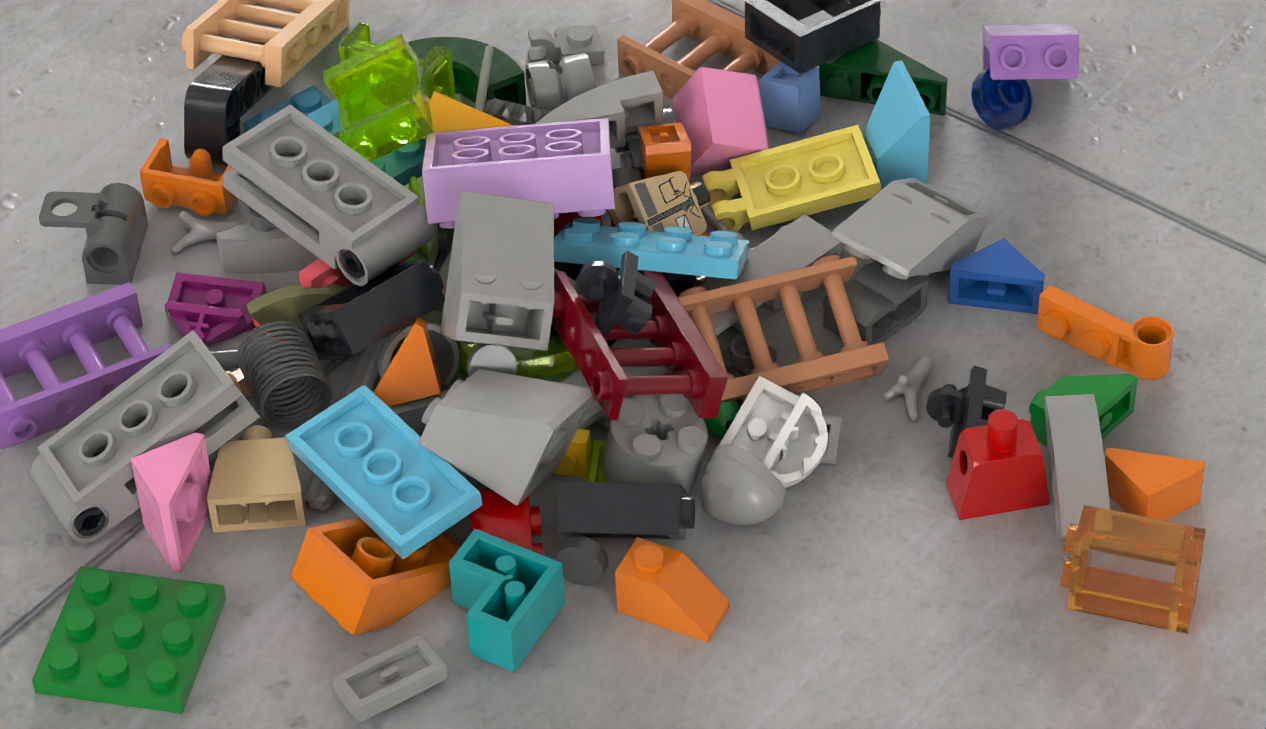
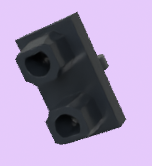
(620, 293)
(964, 407)

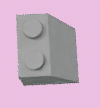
(505, 429)

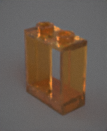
(1130, 596)

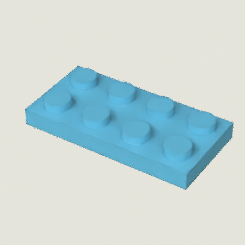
(667, 251)
(383, 471)

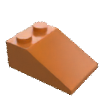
(364, 579)

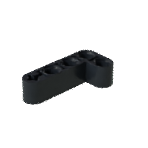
(218, 102)

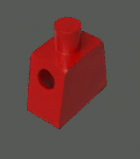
(997, 468)

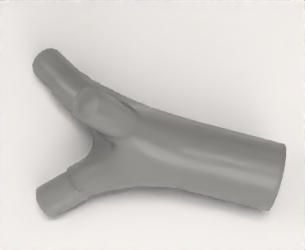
(199, 230)
(910, 384)

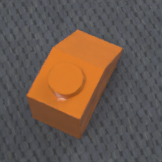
(668, 591)

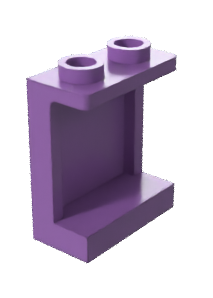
(1030, 51)

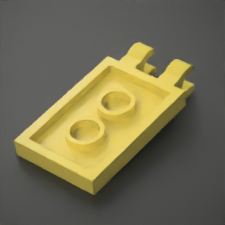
(794, 180)

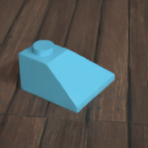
(899, 130)

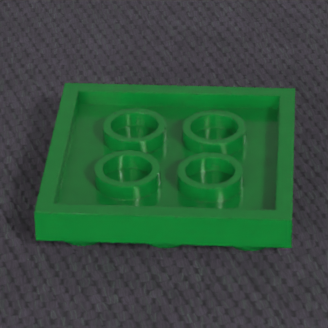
(130, 639)

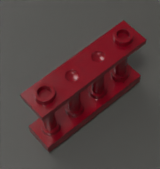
(676, 347)

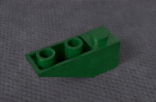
(863, 72)

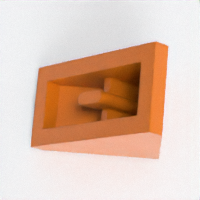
(664, 149)
(412, 371)
(1153, 483)

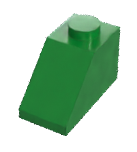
(1112, 393)

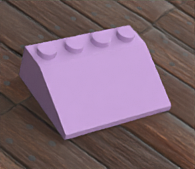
(536, 162)

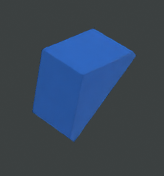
(996, 280)

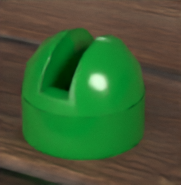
(718, 426)

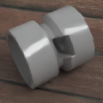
(556, 84)

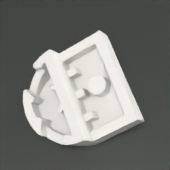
(780, 430)

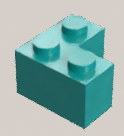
(509, 597)

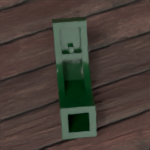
(505, 78)

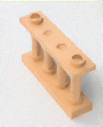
(284, 50)

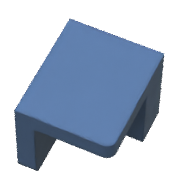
(790, 98)

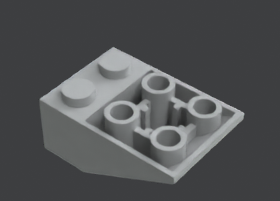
(912, 229)
(501, 272)

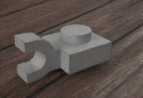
(566, 42)

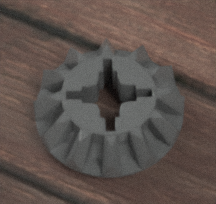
(514, 113)

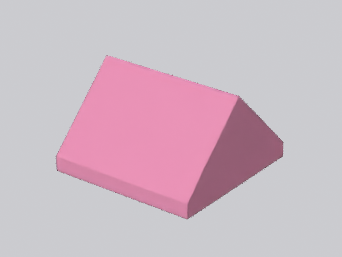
(721, 117)
(173, 495)

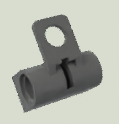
(113, 225)

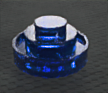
(1001, 102)

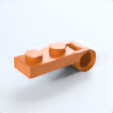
(1136, 348)

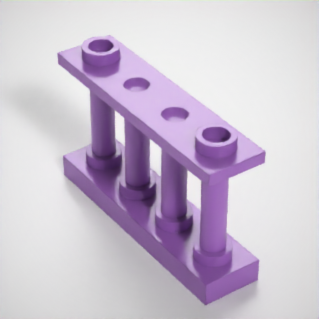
(60, 333)

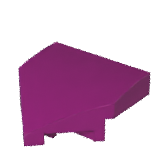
(211, 306)

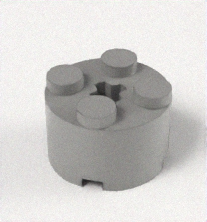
(655, 442)

